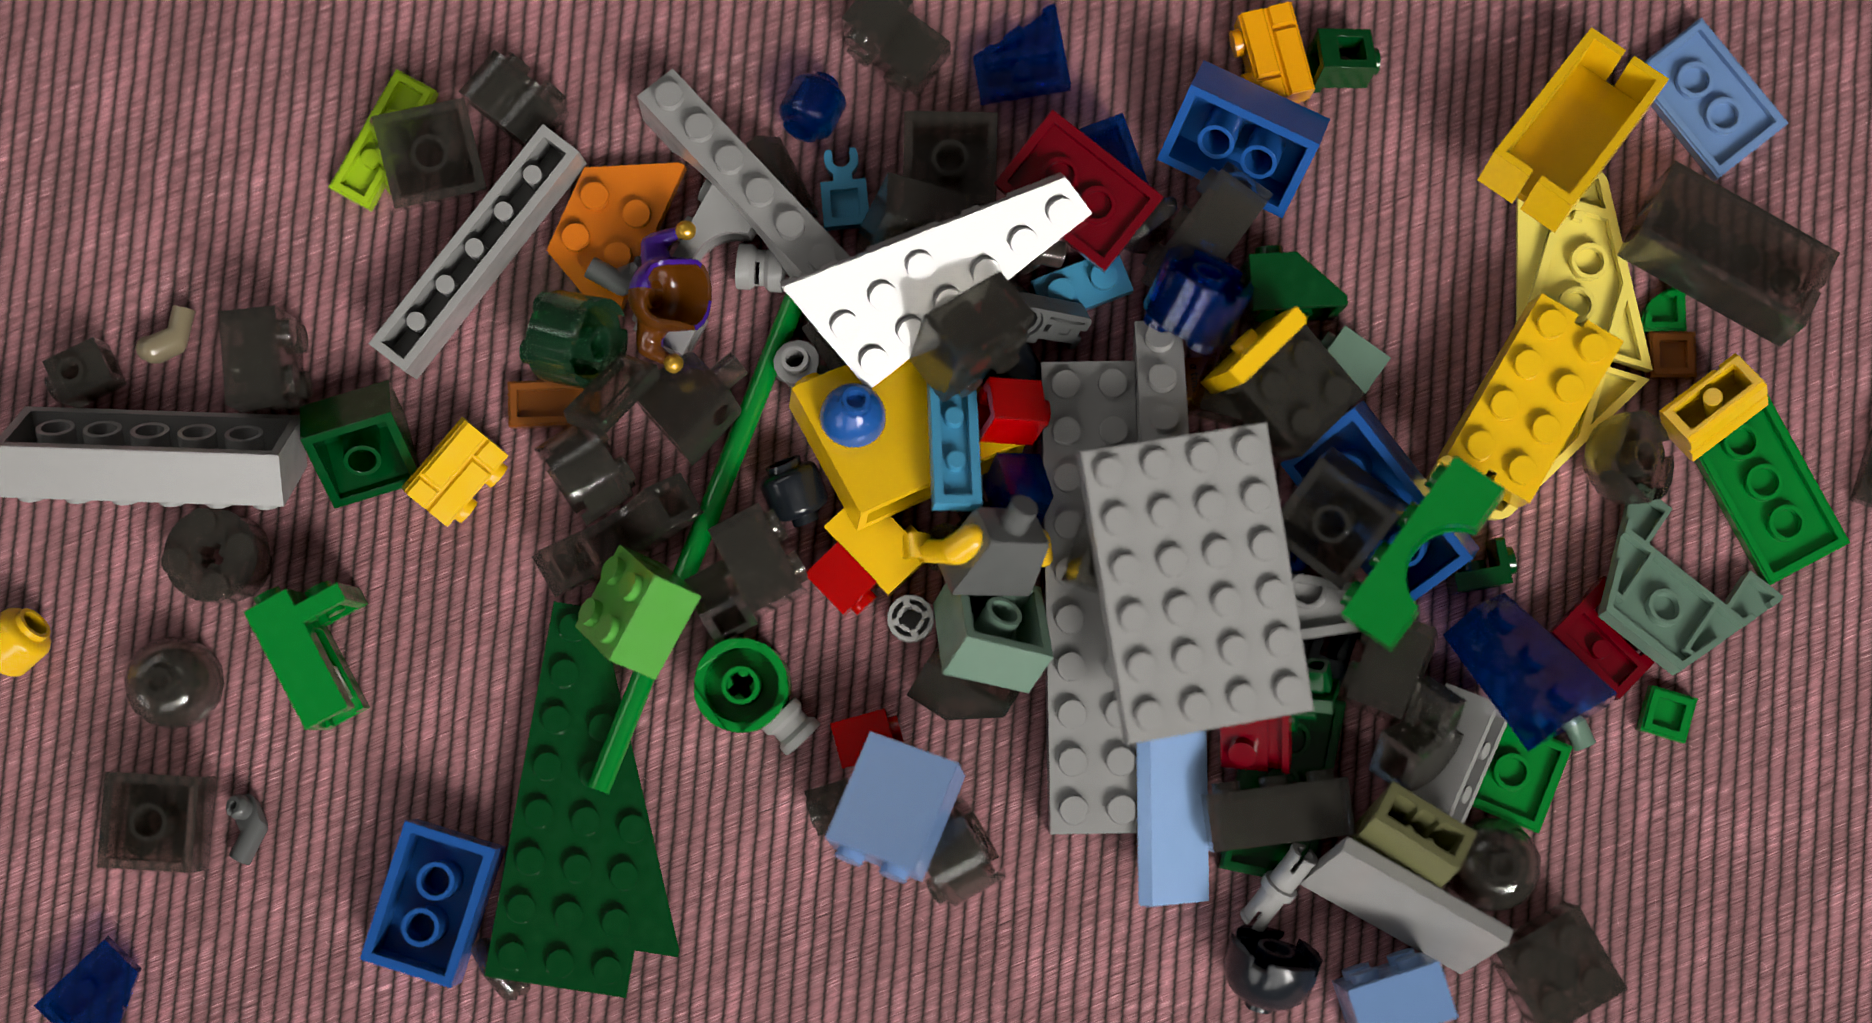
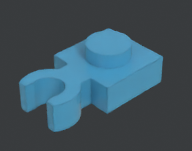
(844, 197)

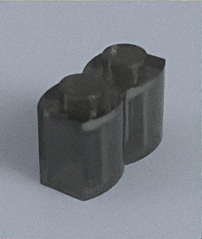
(512, 99)

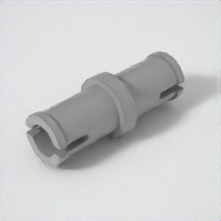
(1278, 886)

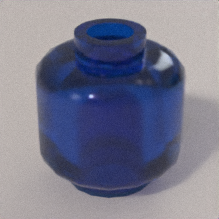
(812, 106)

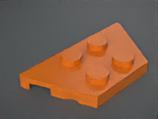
(610, 217)

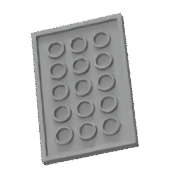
(1194, 582)

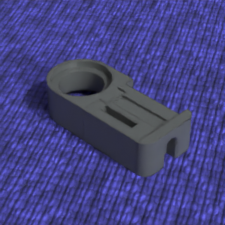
(1056, 319)

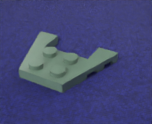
(1662, 605)

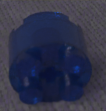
(1197, 299)

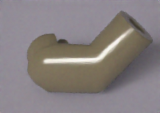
(170, 341)

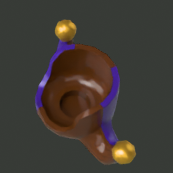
(668, 294)

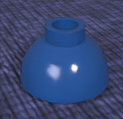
(853, 415)

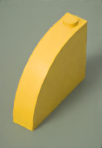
(896, 466)

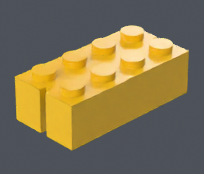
(1572, 130)
(1532, 398)

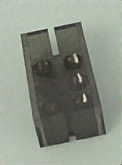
(1728, 254)

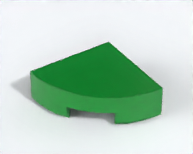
(1665, 312)

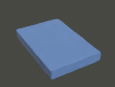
(1712, 101)

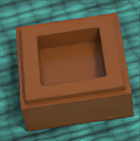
(1672, 354)

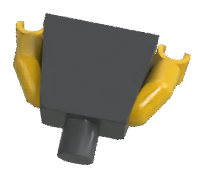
(990, 553)

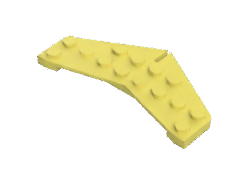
(1585, 275)

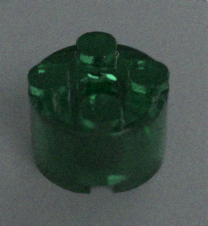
(572, 337)

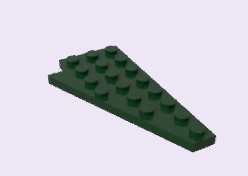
(578, 862)

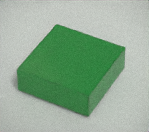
(1666, 714)

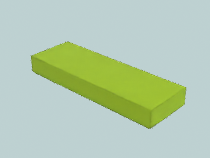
(360, 172)

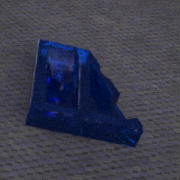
(1024, 63)
(94, 989)

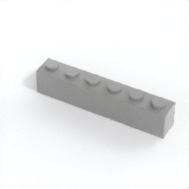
(479, 252)

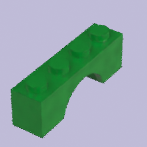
(1457, 503)

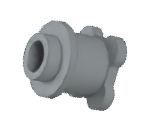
(792, 354)

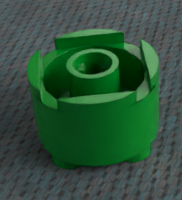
(716, 680)

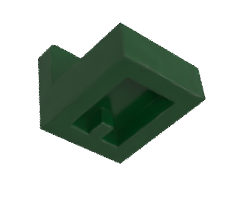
(1475, 575)

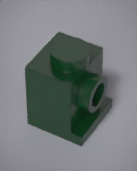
(1342, 58)

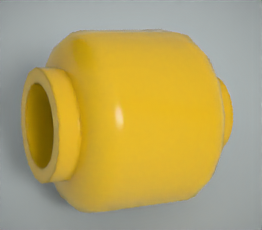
(22, 640)

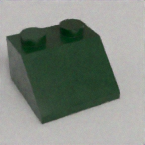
(1288, 281)
(359, 443)

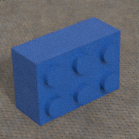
(1250, 128)
(432, 903)

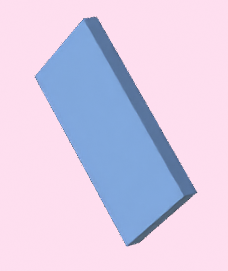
(1171, 820)

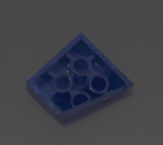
(1526, 671)

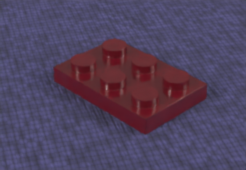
(1109, 189)

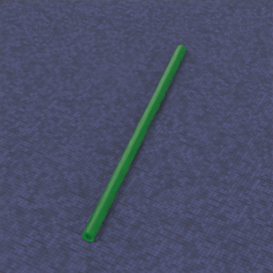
(699, 536)

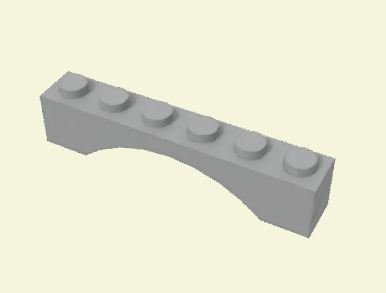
(719, 155)

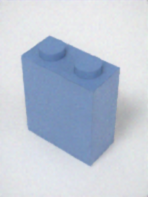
(895, 808)

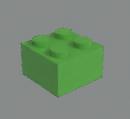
(637, 611)

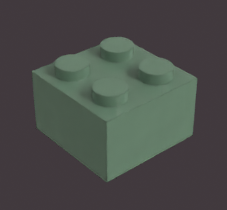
(993, 638)

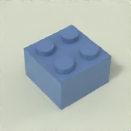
(1400, 991)

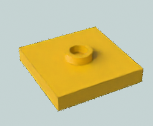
(1253, 350)

